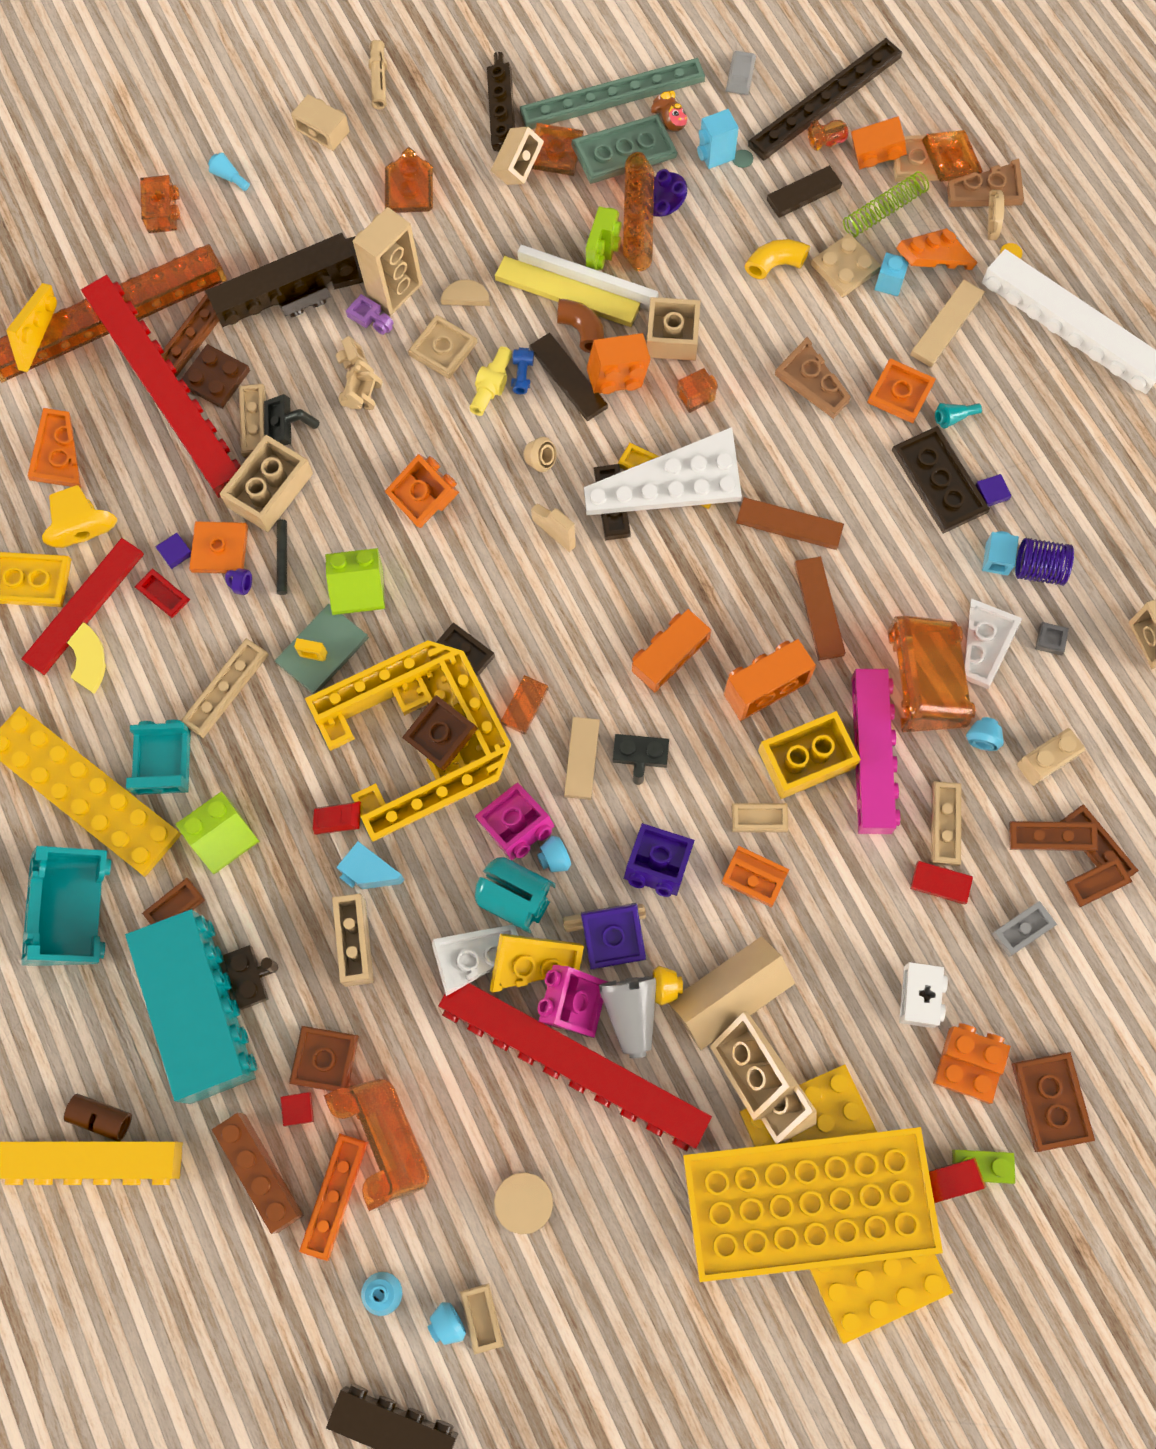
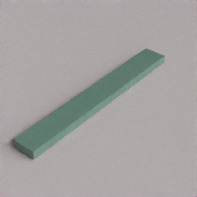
(612, 93)

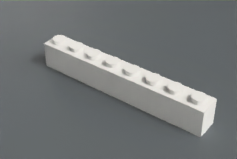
(1073, 320)

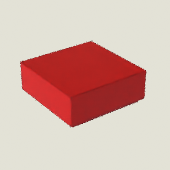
(297, 1109)

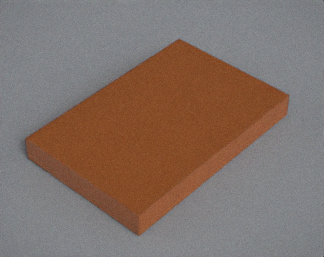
(1053, 1102)

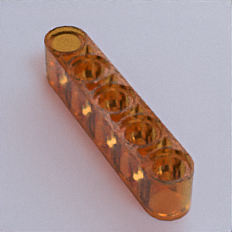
(638, 211)

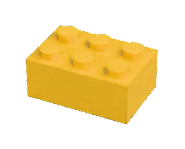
(808, 755)

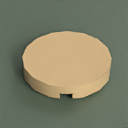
(523, 1203)

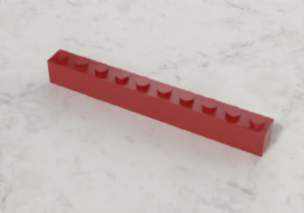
(160, 382)
(578, 1064)

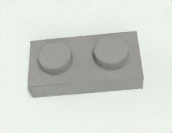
(1024, 929)

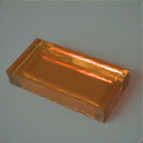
(524, 704)

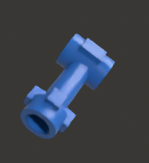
(522, 357)

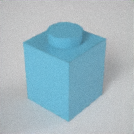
(891, 274)
(1000, 553)

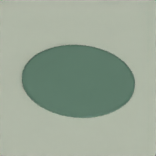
(743, 158)

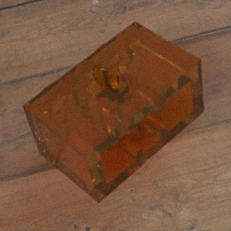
(159, 204)

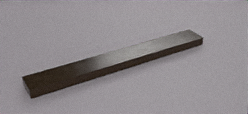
(824, 99)

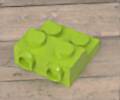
(603, 238)

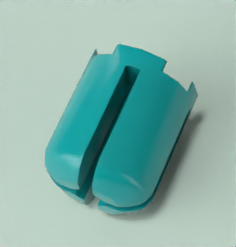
(528, 897)

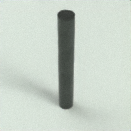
(281, 557)

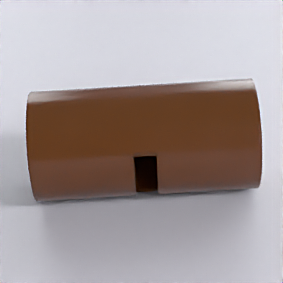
(97, 1117)

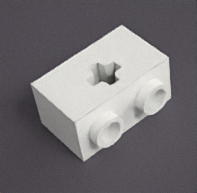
(913, 1008)

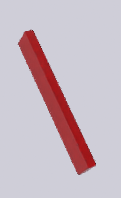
(82, 606)

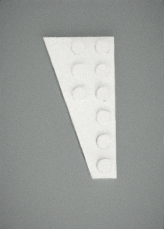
(685, 477)

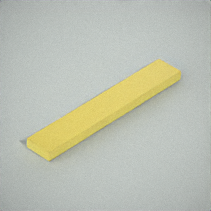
(560, 287)

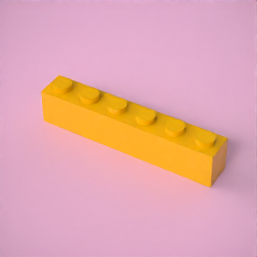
(90, 1161)

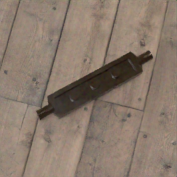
(500, 100)

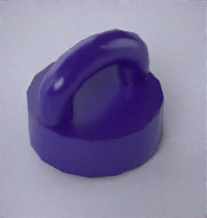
(240, 582)

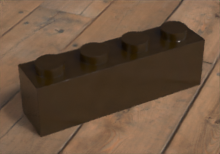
(383, 1425)

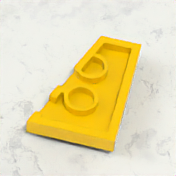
(30, 326)

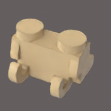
(359, 387)

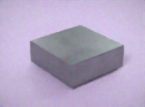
(1052, 638)

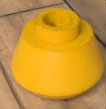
(667, 985)

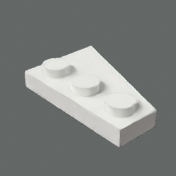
(987, 641)
(467, 955)

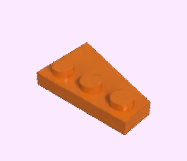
(935, 249)
(55, 451)

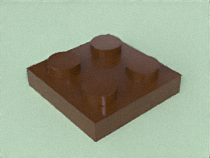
(215, 376)
(440, 732)

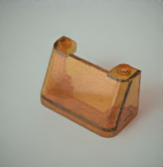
(931, 673)
(390, 1139)

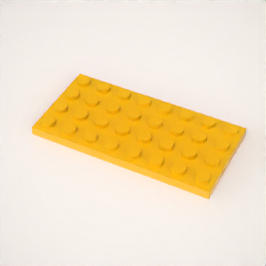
(811, 1204)
(867, 1293)

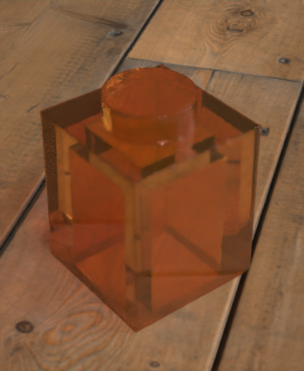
(697, 390)

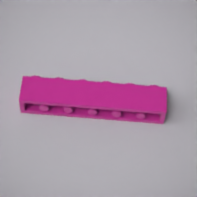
(874, 744)

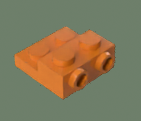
(422, 490)
(972, 1063)

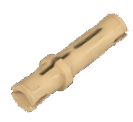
(378, 65)

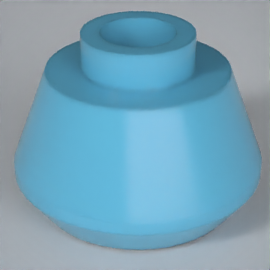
(986, 735)
(554, 855)
(388, 1300)
(446, 1325)

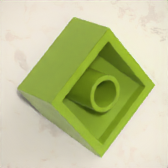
(355, 581)
(217, 832)

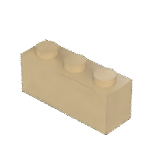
(352, 940)

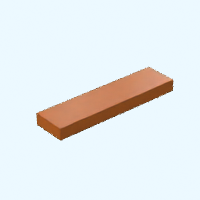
(333, 1197)

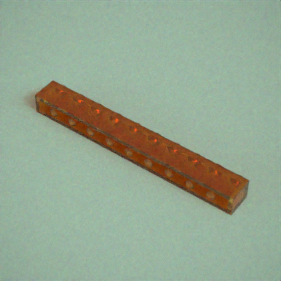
(147, 292)

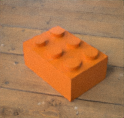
(768, 679)

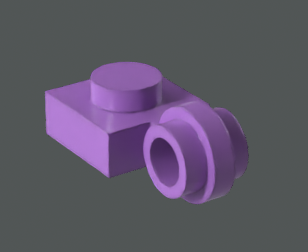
(367, 311)

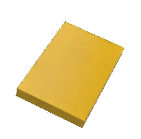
(33, 579)

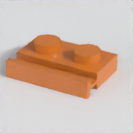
(755, 876)

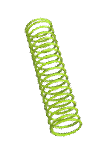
(880, 205)

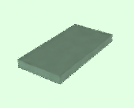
(606, 151)

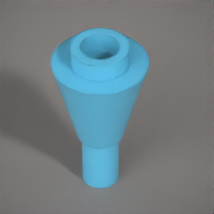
(222, 167)

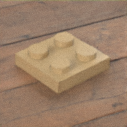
(846, 265)

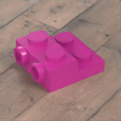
(515, 822)
(571, 1001)

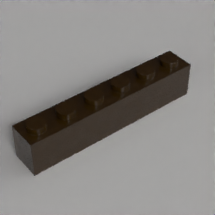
(282, 280)

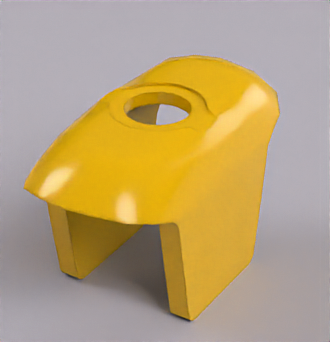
(75, 519)

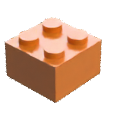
(618, 363)

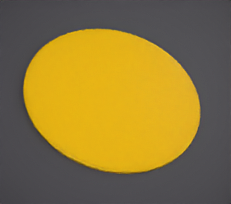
(1013, 248)

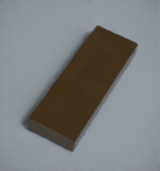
(804, 191)
(614, 524)

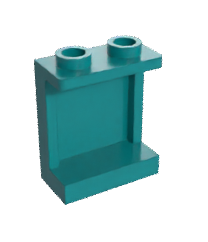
(160, 758)

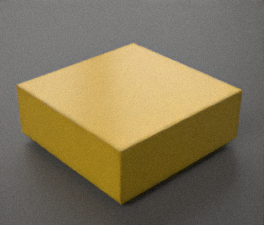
(310, 649)

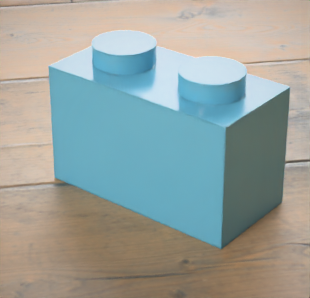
(718, 139)

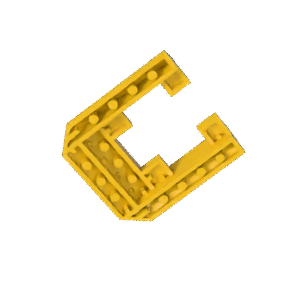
(414, 681)

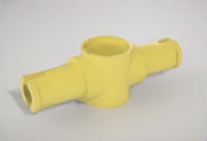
(490, 381)

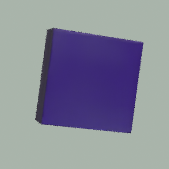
(993, 490)
(174, 550)

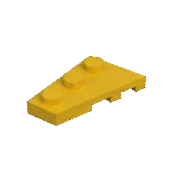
(530, 959)

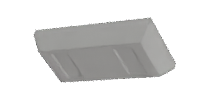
(741, 72)

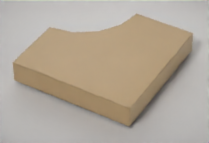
(555, 525)

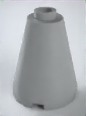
(631, 1012)

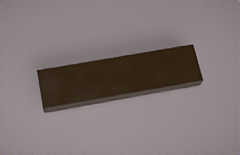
(568, 377)

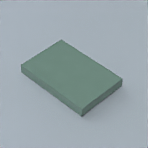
(339, 638)

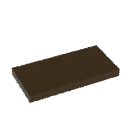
(940, 479)

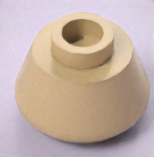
(540, 454)

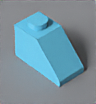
(367, 869)

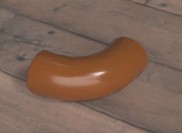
(583, 320)

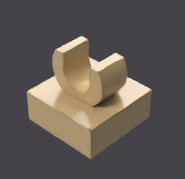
(351, 353)

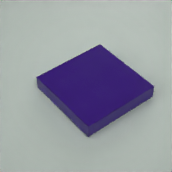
(613, 936)

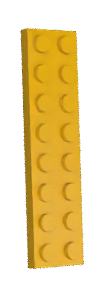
(85, 792)

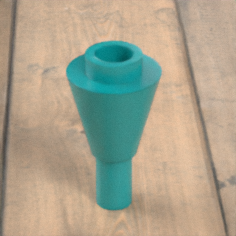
(949, 414)

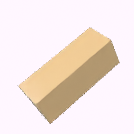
(736, 986)
(763, 1080)

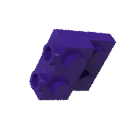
(658, 860)

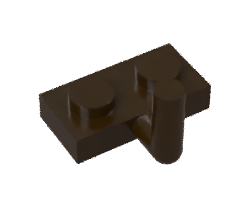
(247, 976)

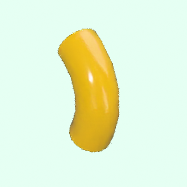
(776, 253)

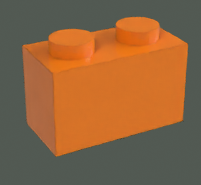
(879, 142)

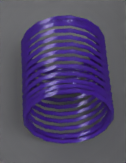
(1047, 560)

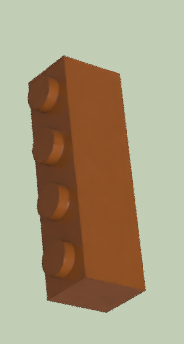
(257, 1173)

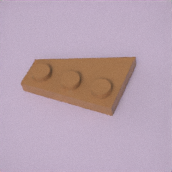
(810, 377)

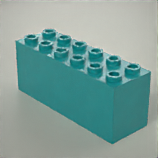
(191, 1007)

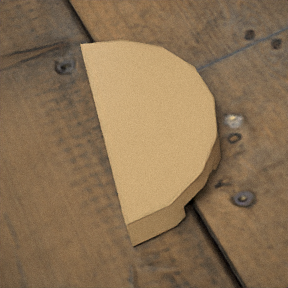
(995, 214)
(465, 293)

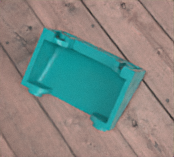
(64, 907)

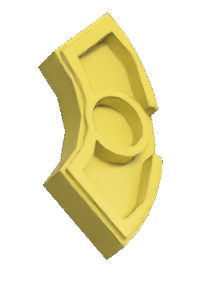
(89, 658)

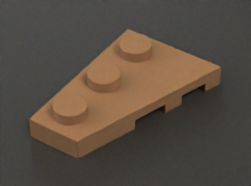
(974, 188)

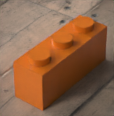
(670, 649)

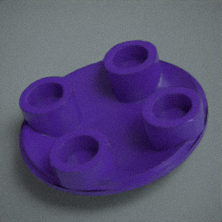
(669, 192)

